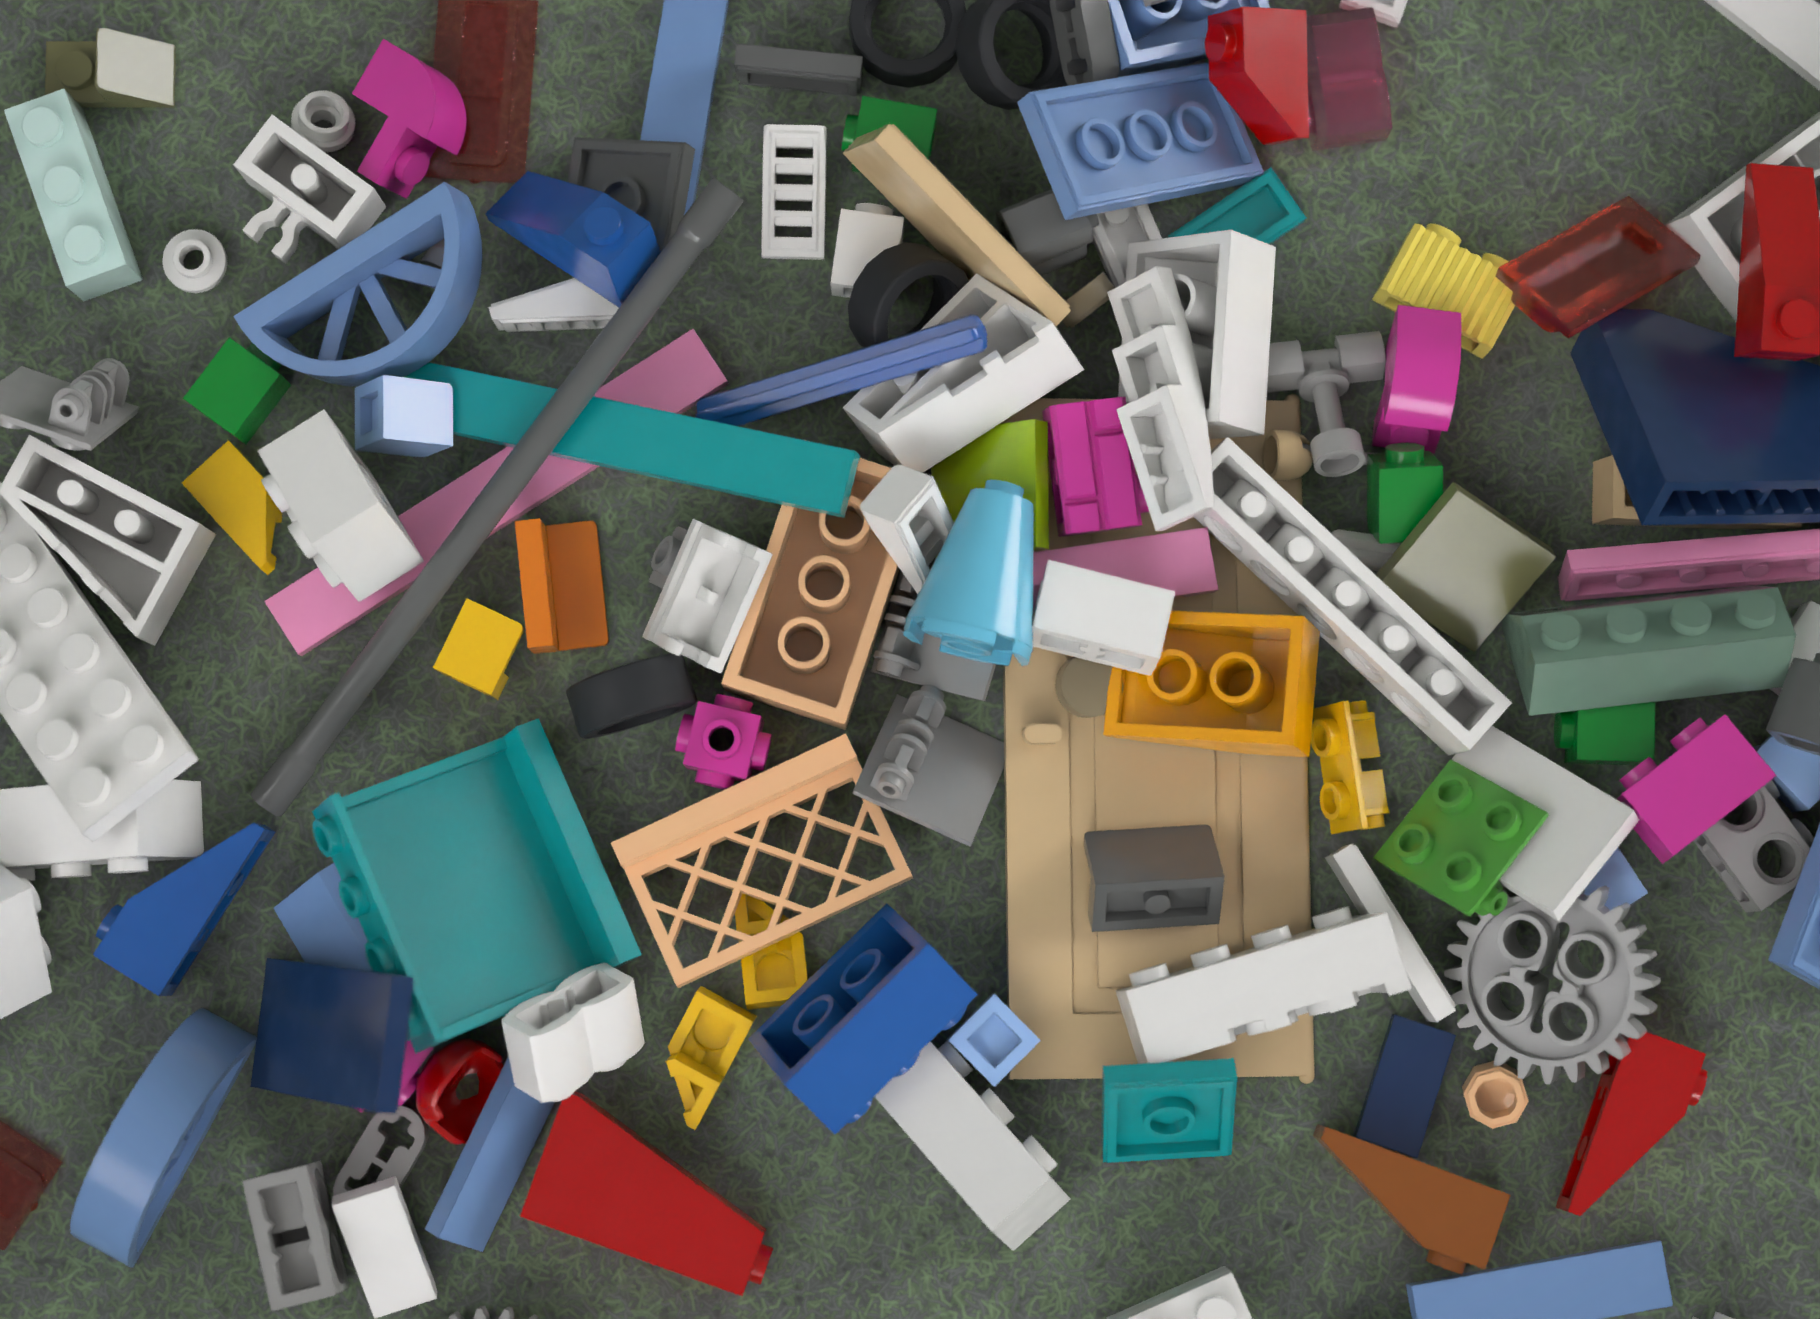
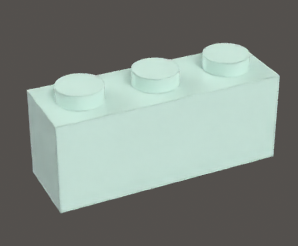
(73, 195)

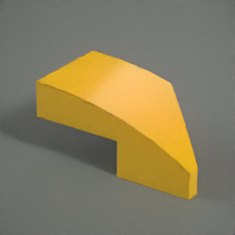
(238, 502)
(772, 972)
(705, 1049)

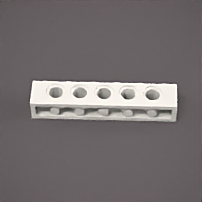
(1348, 604)

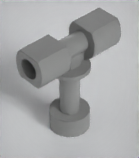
(1322, 379)

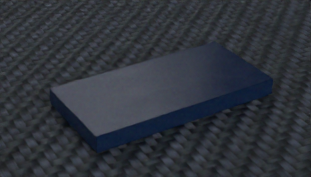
(333, 1034)

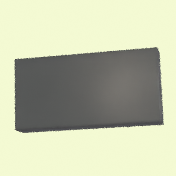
(798, 69)

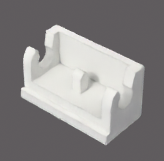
(707, 595)
(1101, 617)

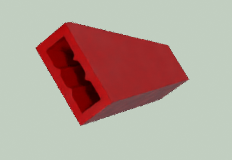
(634, 1199)

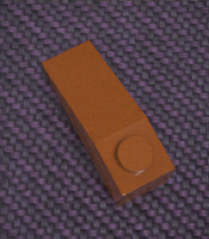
(1430, 1205)

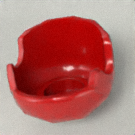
(438, 1084)

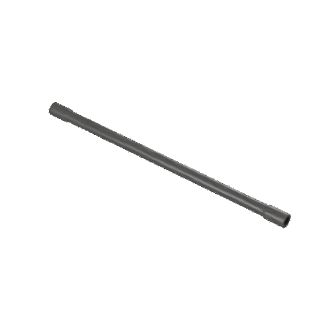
(299, 760)

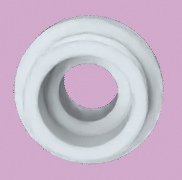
(324, 106)
(203, 277)

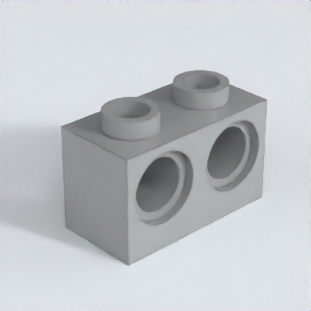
(1735, 848)
(296, 1235)

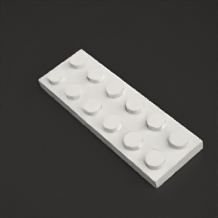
(75, 691)

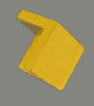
(479, 648)

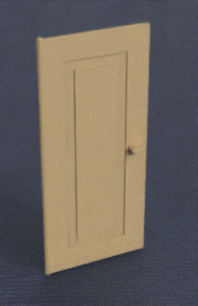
(1075, 780)

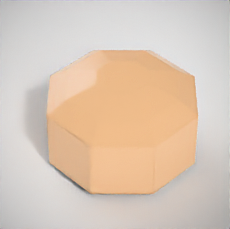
(1494, 1094)

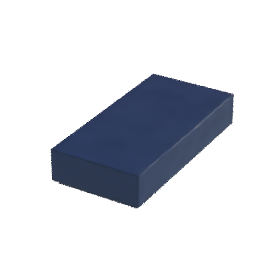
(1404, 1085)

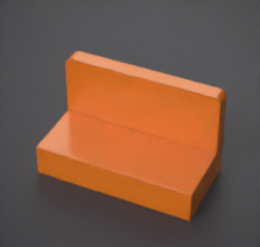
(561, 585)

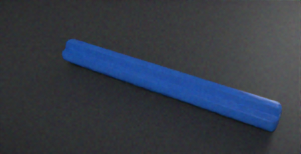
(846, 372)

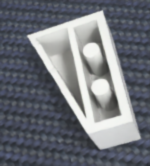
(42, 835)

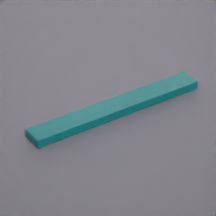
(657, 443)

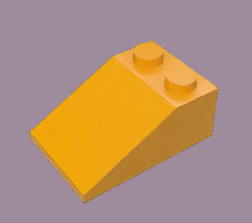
(1223, 686)

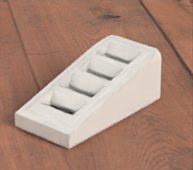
(794, 137)
(554, 307)
(908, 520)

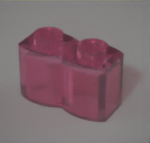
(1346, 80)

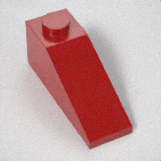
(1779, 265)
(1630, 1114)

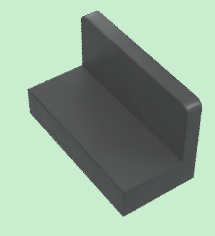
(1153, 878)

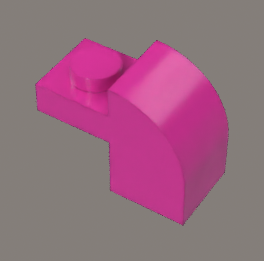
(421, 113)
(1419, 377)

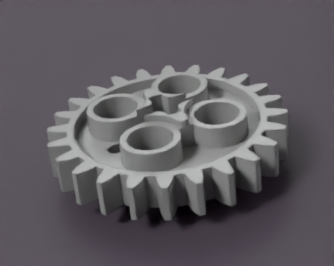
(1606, 996)

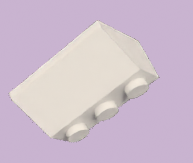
(1227, 303)

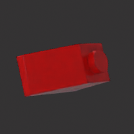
(1262, 69)

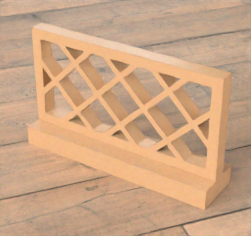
(735, 811)

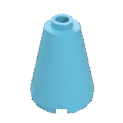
(982, 581)

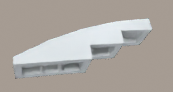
(1165, 397)

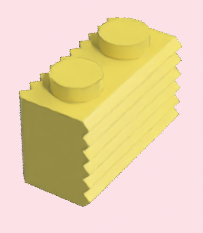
(1440, 275)

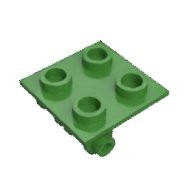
(1462, 840)

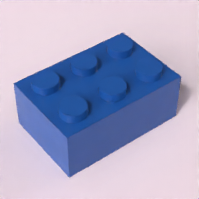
(862, 1019)

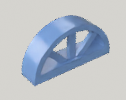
(358, 267)
(158, 1135)

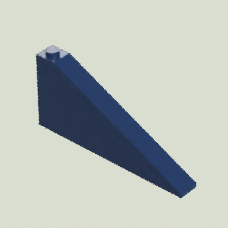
(1702, 428)

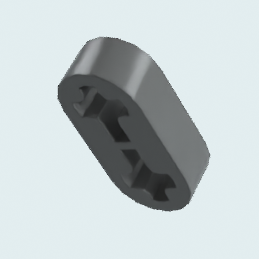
(1085, 40)

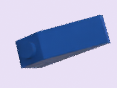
(579, 232)
(172, 919)

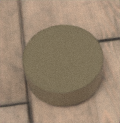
(1087, 300)
(1083, 687)

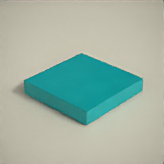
(1168, 1110)

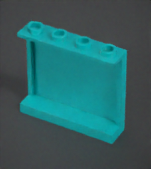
(474, 882)

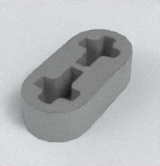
(373, 1141)

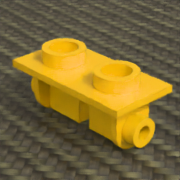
(1341, 738)

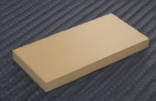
(949, 219)

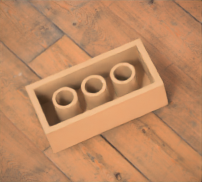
(815, 610)

